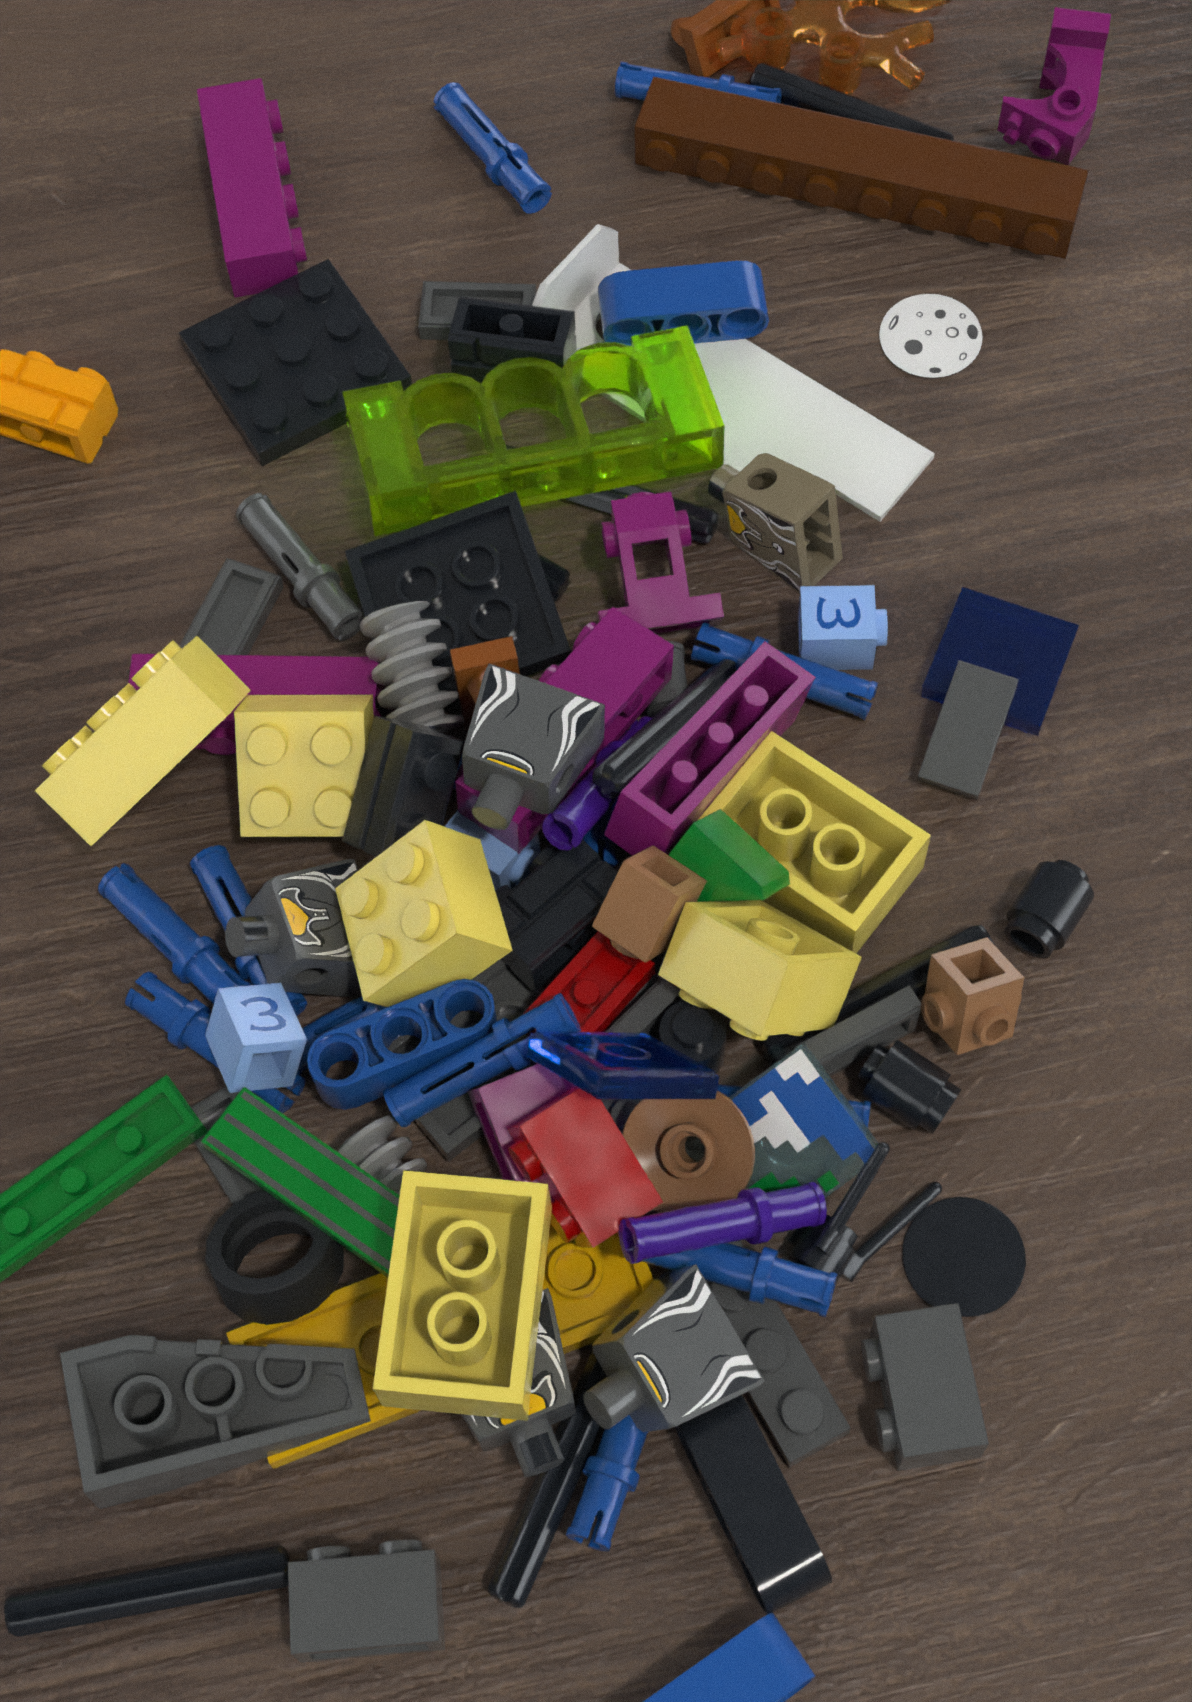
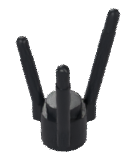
(830, 1244)

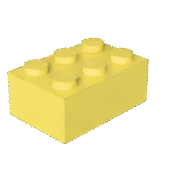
(139, 737)
(841, 845)
(463, 1295)

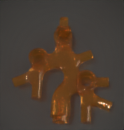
(842, 49)

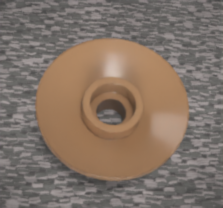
(658, 1138)

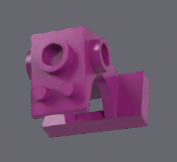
(1063, 121)
(662, 601)

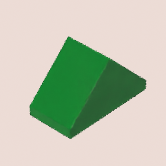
(729, 861)

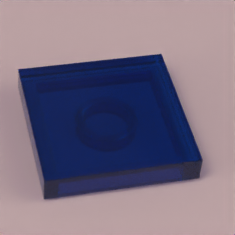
(1008, 642)
(622, 1065)

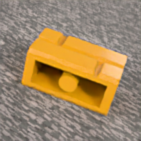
(54, 405)

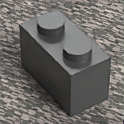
(925, 1387)
(365, 1602)

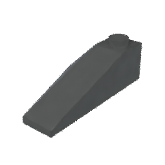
(184, 1411)

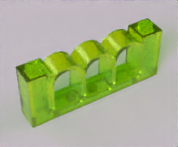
(656, 371)

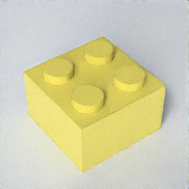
(299, 762)
(422, 915)
(758, 968)

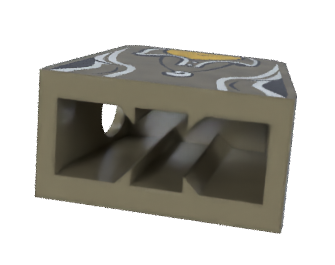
(781, 518)

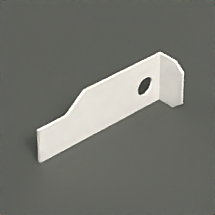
(759, 397)

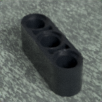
(754, 1505)

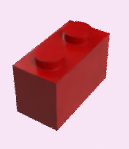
(586, 1166)

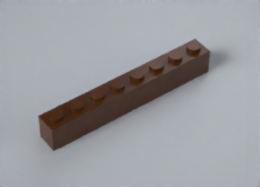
(860, 167)

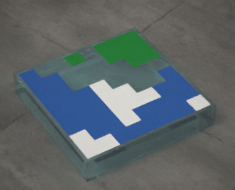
(802, 1126)

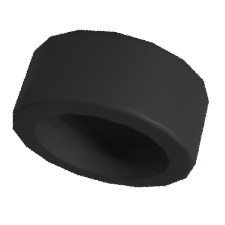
(275, 1297)

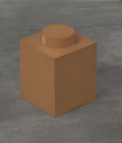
(647, 903)

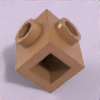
(972, 996)

